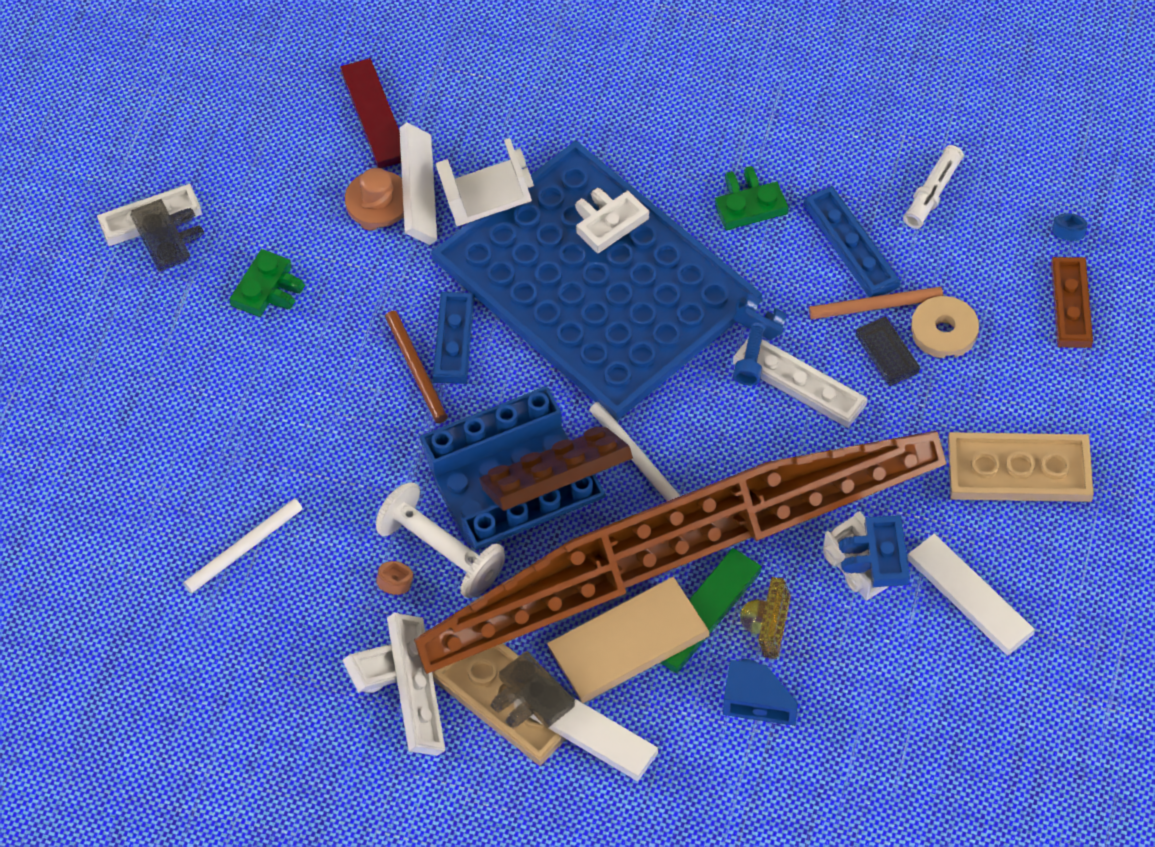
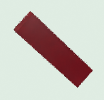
(373, 112)

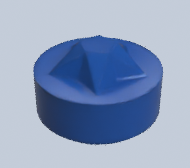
(1069, 227)

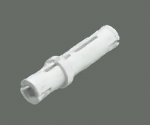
(927, 197)

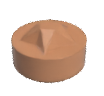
(394, 578)

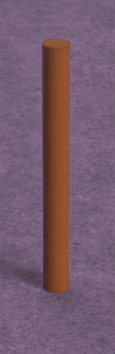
(416, 367)

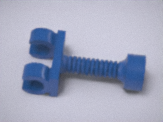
(748, 370)

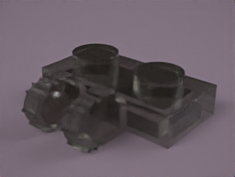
(161, 235)
(536, 691)

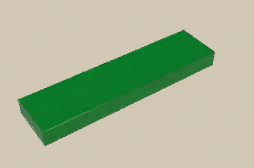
(717, 597)

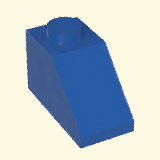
(757, 694)

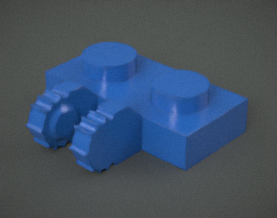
(885, 552)

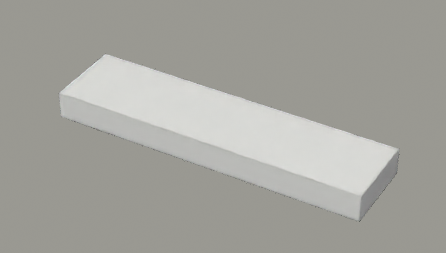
(418, 184)
(807, 384)
(971, 594)
(415, 687)
(604, 739)

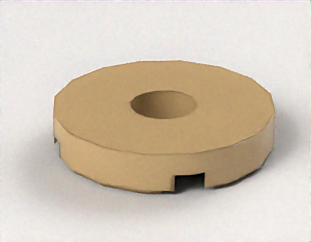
(950, 311)

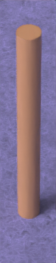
(873, 303)

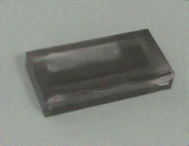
(887, 351)

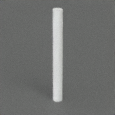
(639, 457)
(242, 546)

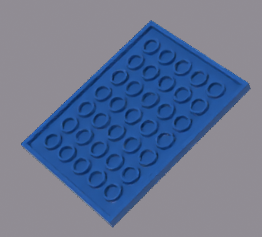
(606, 318)

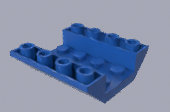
(497, 437)

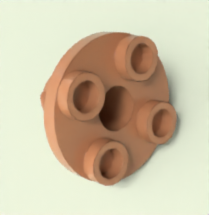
(375, 199)

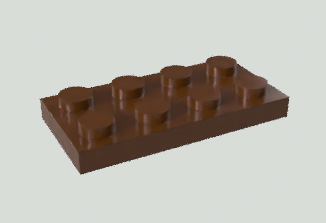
(555, 468)

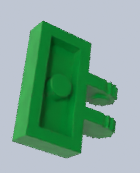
(749, 205)
(262, 284)

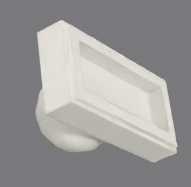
(371, 668)

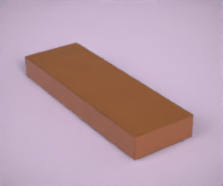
(1071, 302)

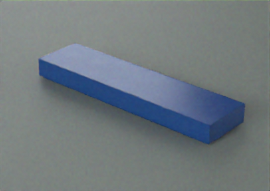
(851, 242)

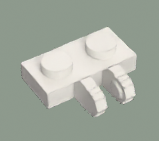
(612, 219)

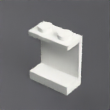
(487, 189)

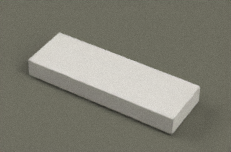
(119, 226)

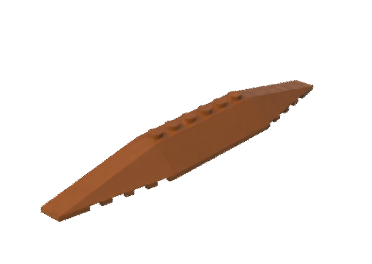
(673, 534)

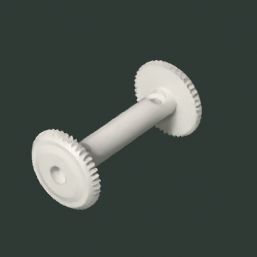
(400, 510)

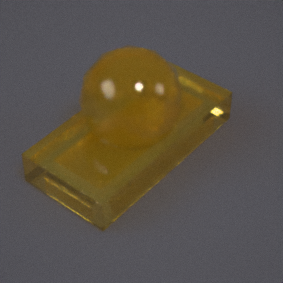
(768, 617)

